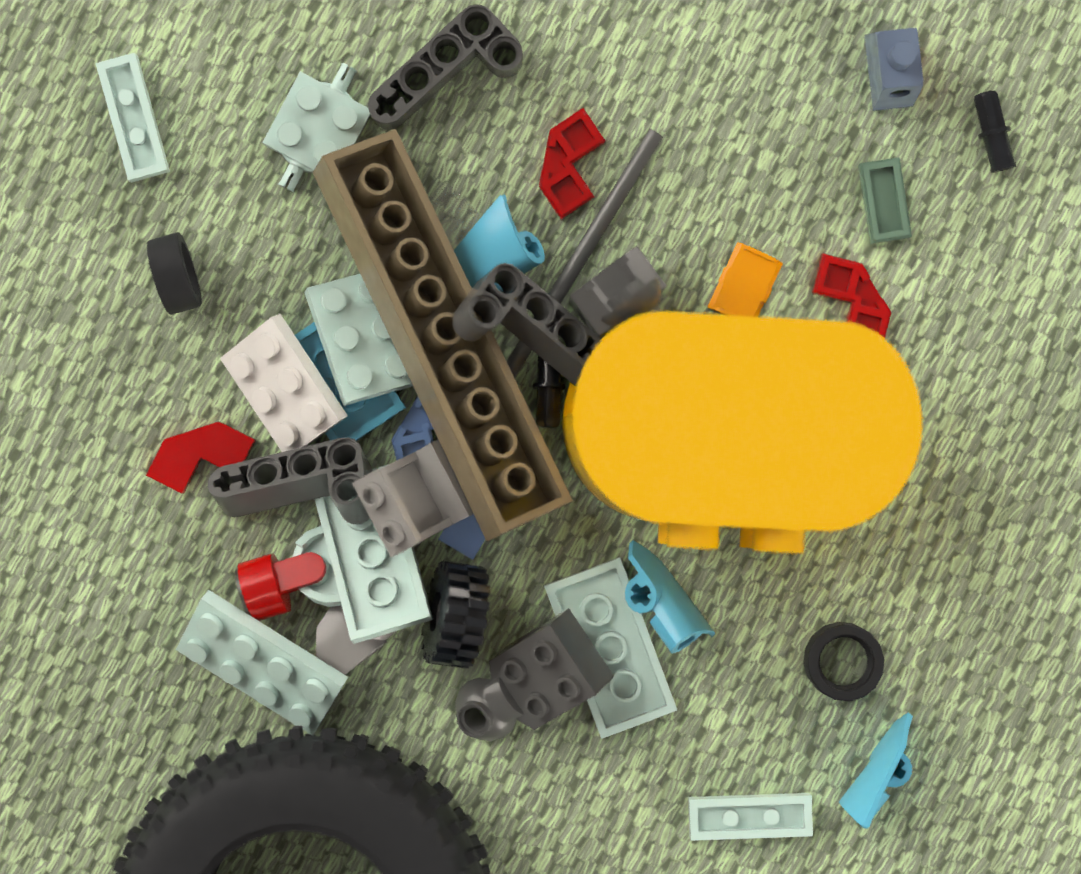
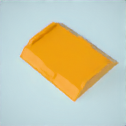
(745, 282)

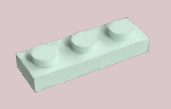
(132, 117)
(750, 816)

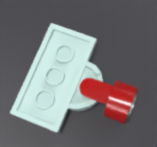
(342, 568)

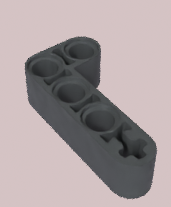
(440, 73)
(511, 311)
(247, 489)

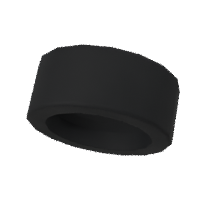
(174, 273)
(861, 687)

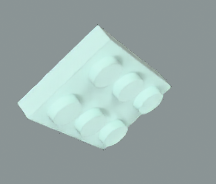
(355, 340)

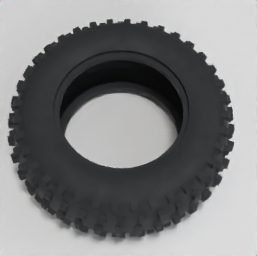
(307, 787)

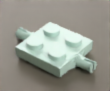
(315, 122)

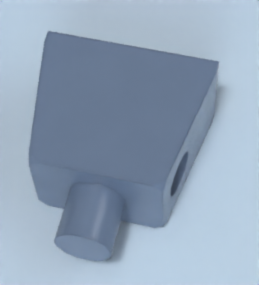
(894, 66)

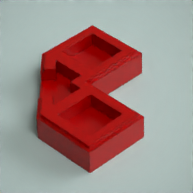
(565, 146)
(852, 284)
(182, 453)

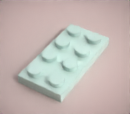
(622, 640)
(260, 662)

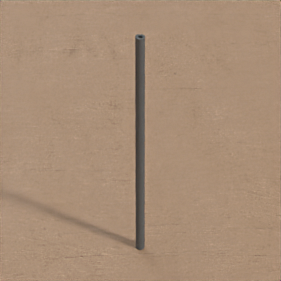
(593, 234)

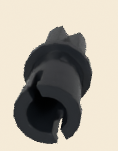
(994, 131)
(548, 395)

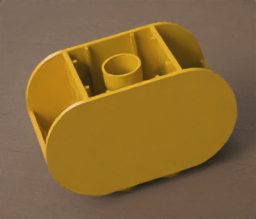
(743, 426)

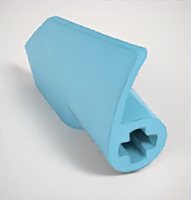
(496, 242)
(656, 590)
(868, 790)

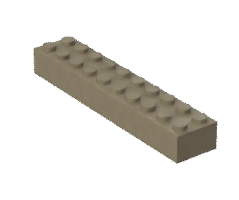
(416, 291)

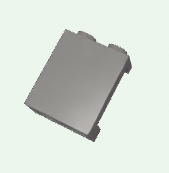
(413, 498)

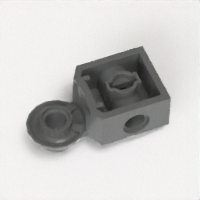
(619, 293)
(533, 680)

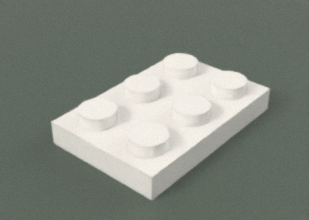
(283, 385)

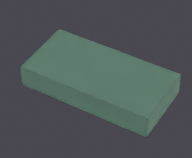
(884, 200)

